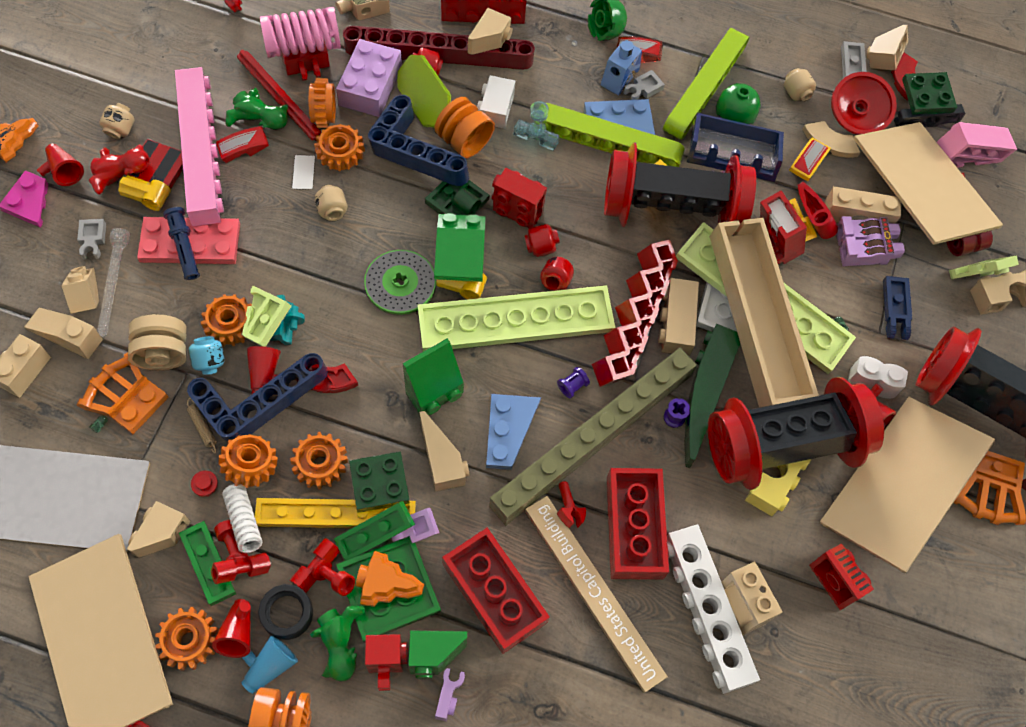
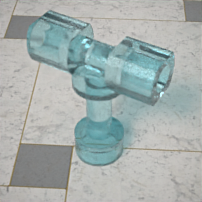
(537, 129)

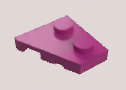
(26, 198)

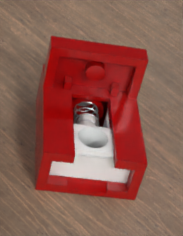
(784, 227)

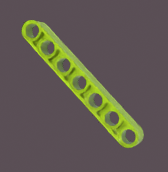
(705, 83)
(611, 136)

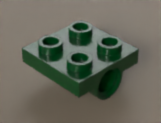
(929, 93)
(457, 199)
(379, 481)

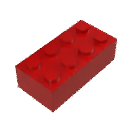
(474, 9)
(637, 524)
(495, 590)

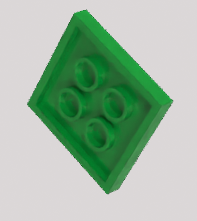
(400, 611)

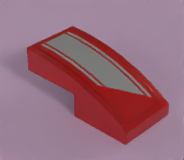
(241, 142)

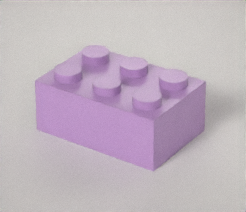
(369, 78)

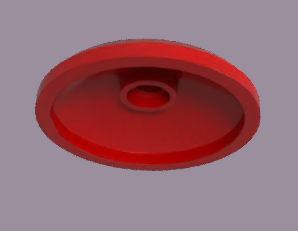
(868, 93)

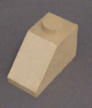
(490, 32)
(888, 49)

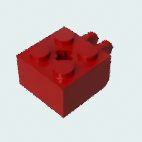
(306, 62)

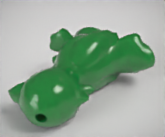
(252, 108)
(335, 634)

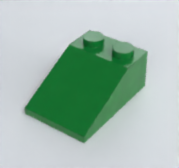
(459, 247)
(433, 378)

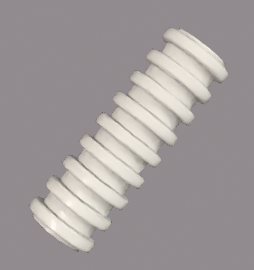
(242, 518)

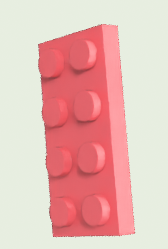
(209, 242)

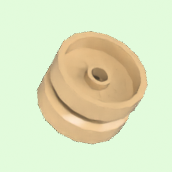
(157, 342)

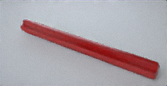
(278, 94)

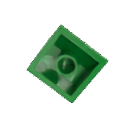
(433, 651)

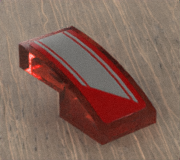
(650, 47)

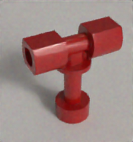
(237, 561)
(321, 569)

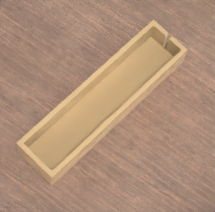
(762, 313)

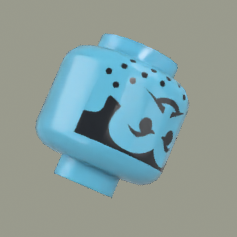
(206, 355)

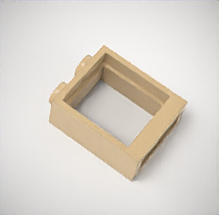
(748, 604)

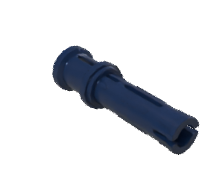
(179, 233)

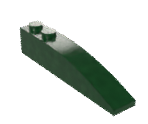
(707, 385)

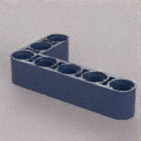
(390, 143)
(259, 400)

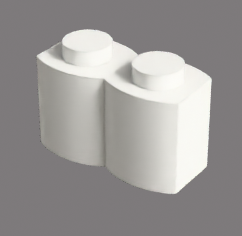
(872, 371)

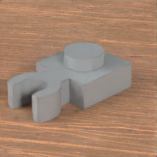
(645, 85)
(91, 234)

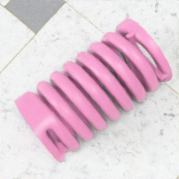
(300, 32)

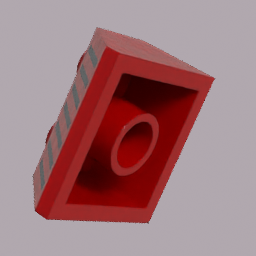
(841, 576)

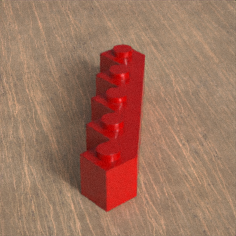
(637, 313)

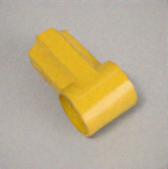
(150, 194)
(467, 289)

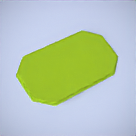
(424, 88)

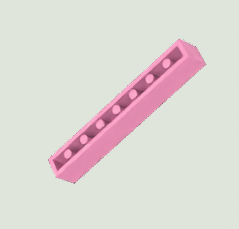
(198, 148)

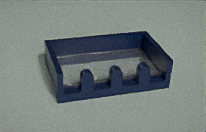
(718, 139)

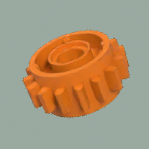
(322, 103)
(338, 158)
(219, 312)
(316, 447)
(252, 472)
(176, 628)

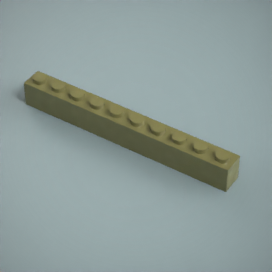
(591, 437)

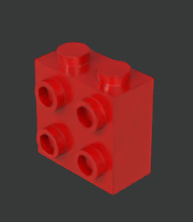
(518, 198)

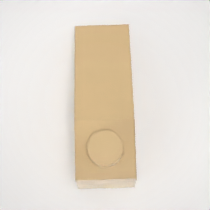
(65, 331)
(444, 459)

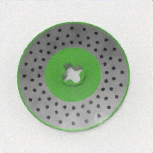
(388, 294)

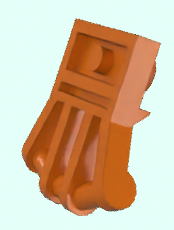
(133, 406)
(1005, 476)

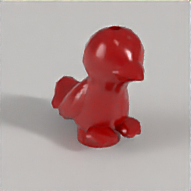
(112, 167)

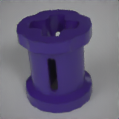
(573, 382)
(676, 420)

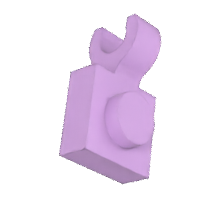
(424, 527)
(447, 702)

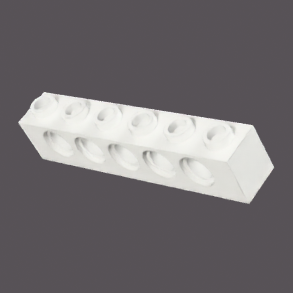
(723, 618)

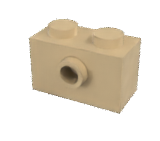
(21, 365)

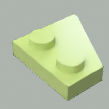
(985, 268)
(264, 316)

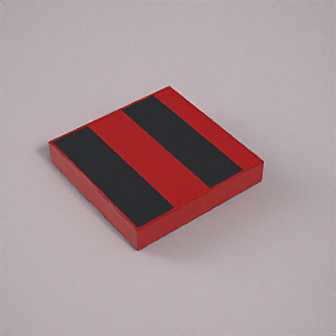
(164, 163)

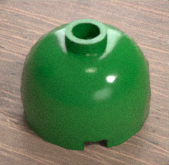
(607, 19)
(739, 103)

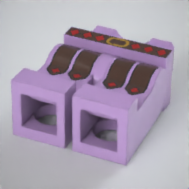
(868, 241)

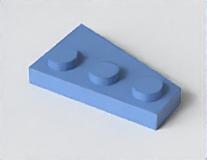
(628, 113)
(507, 428)

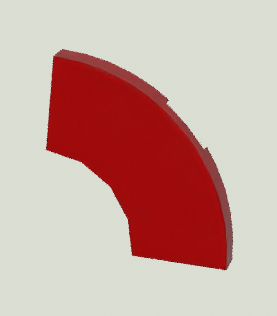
(905, 66)
(337, 380)

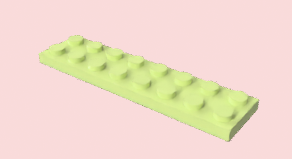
(516, 318)
(821, 336)

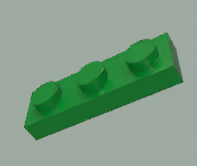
(374, 531)
(202, 555)

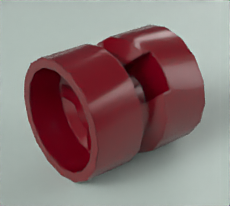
(970, 243)

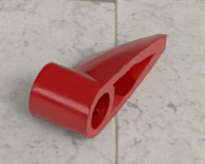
(817, 212)

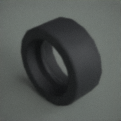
(268, 600)

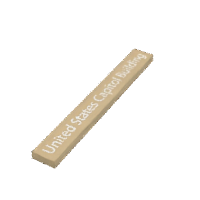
(596, 595)

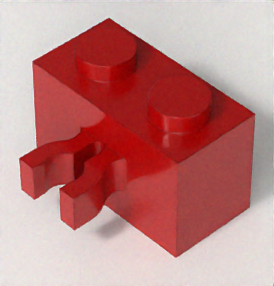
(384, 656)

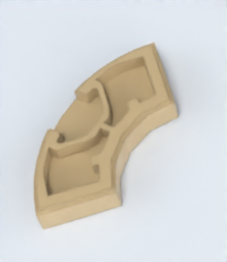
(840, 144)

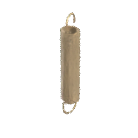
(201, 425)

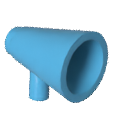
(268, 665)

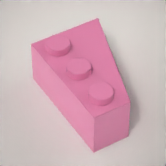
(977, 144)

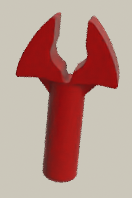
(565, 514)

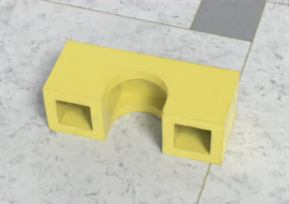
(772, 492)

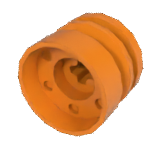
(464, 127)
(269, 711)

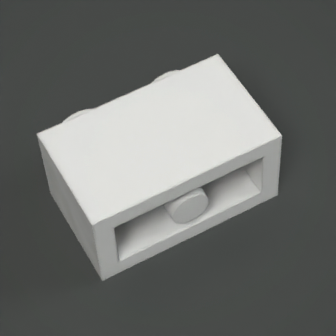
(497, 99)

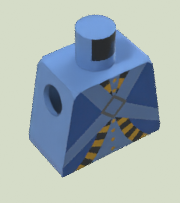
(625, 60)

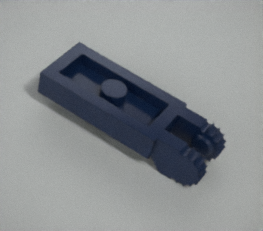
(897, 306)

